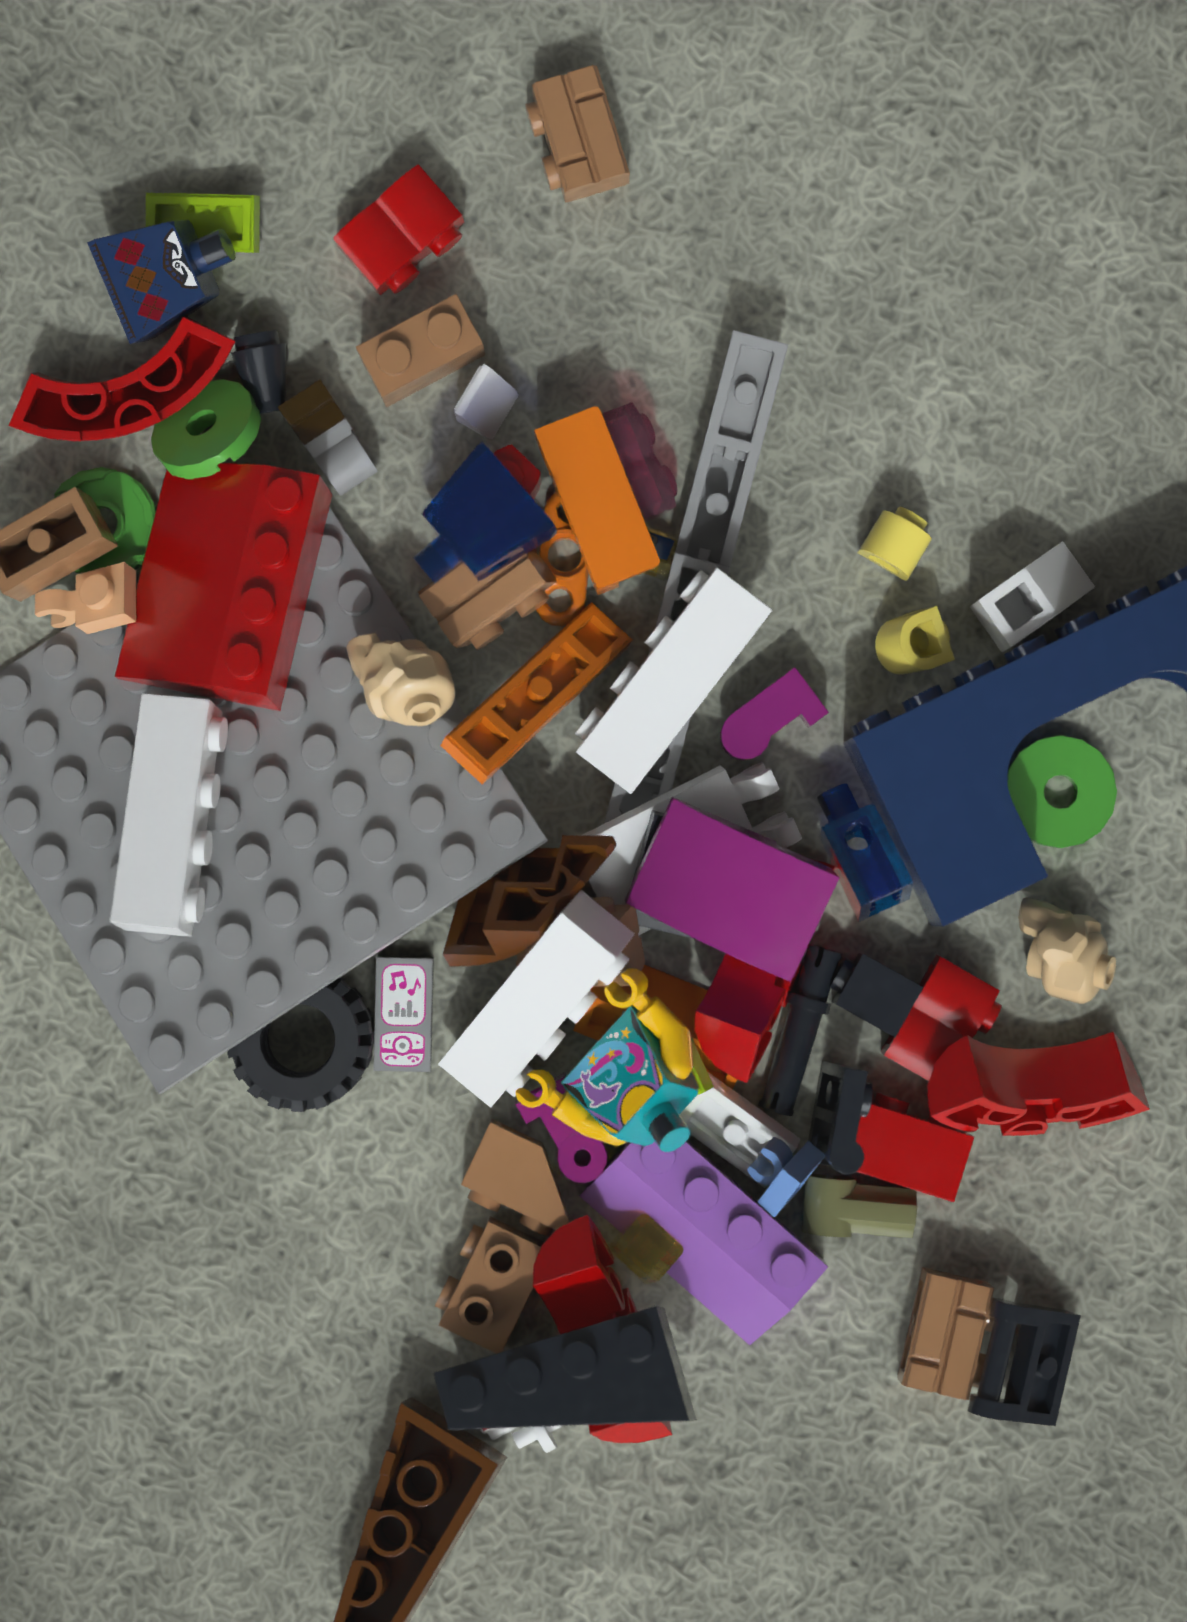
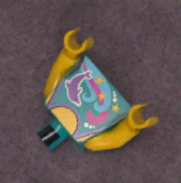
(631, 1078)

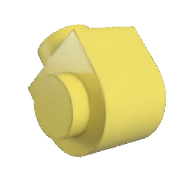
(897, 542)
(914, 642)

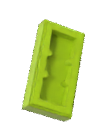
(209, 212)

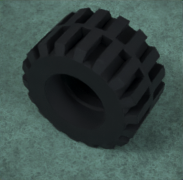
(330, 1081)

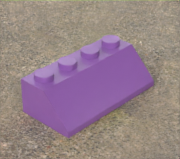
(734, 1251)

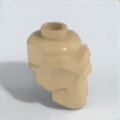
(402, 679)
(1066, 951)

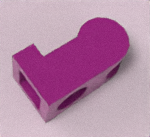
(751, 726)
(578, 1156)

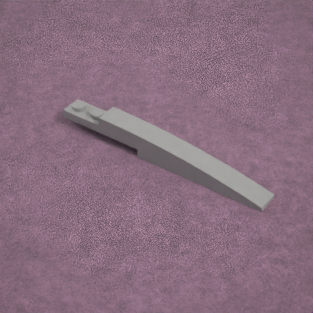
(715, 507)

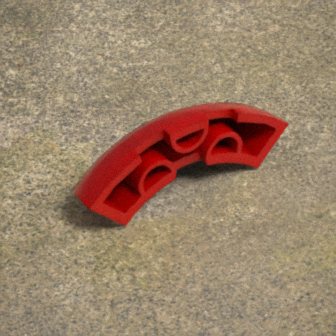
(129, 402)
(738, 1012)
(1034, 1086)
(584, 1292)

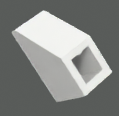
(1032, 597)

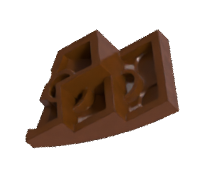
(522, 901)

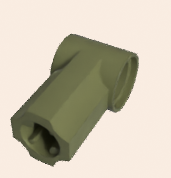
(847, 1207)

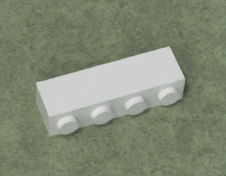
(673, 679)
(168, 815)
(537, 998)

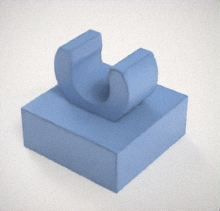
(785, 1174)

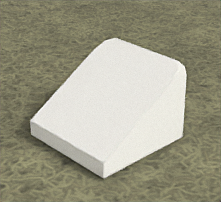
(485, 402)

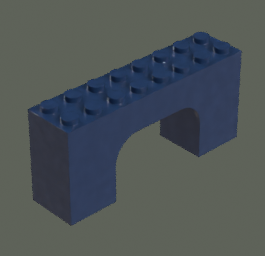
(947, 758)

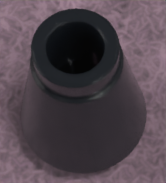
(262, 368)

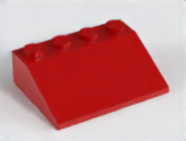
(226, 583)

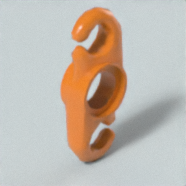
(573, 581)

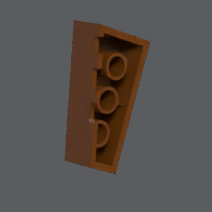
(415, 1514)

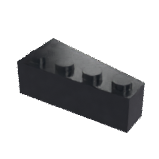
(583, 1377)

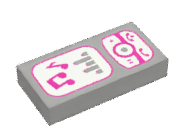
(403, 1014)

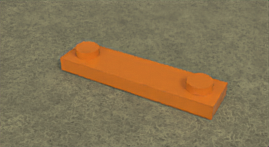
(536, 693)

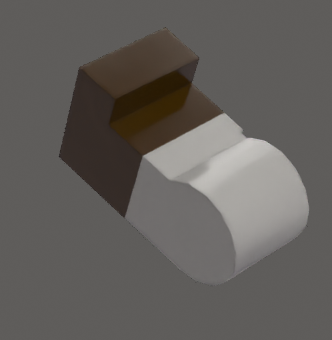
(328, 437)

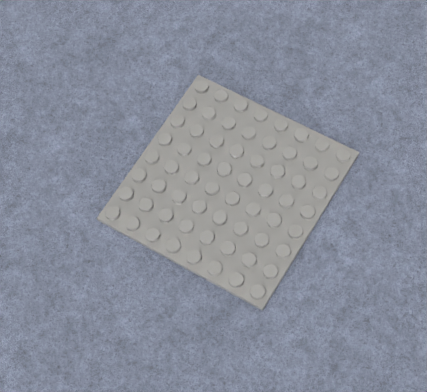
(322, 831)

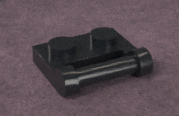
(836, 1114)
(1037, 1366)

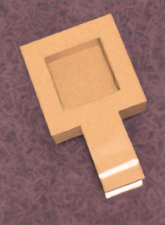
(100, 602)

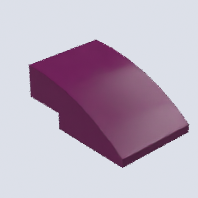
(732, 888)

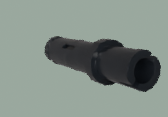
(800, 1029)

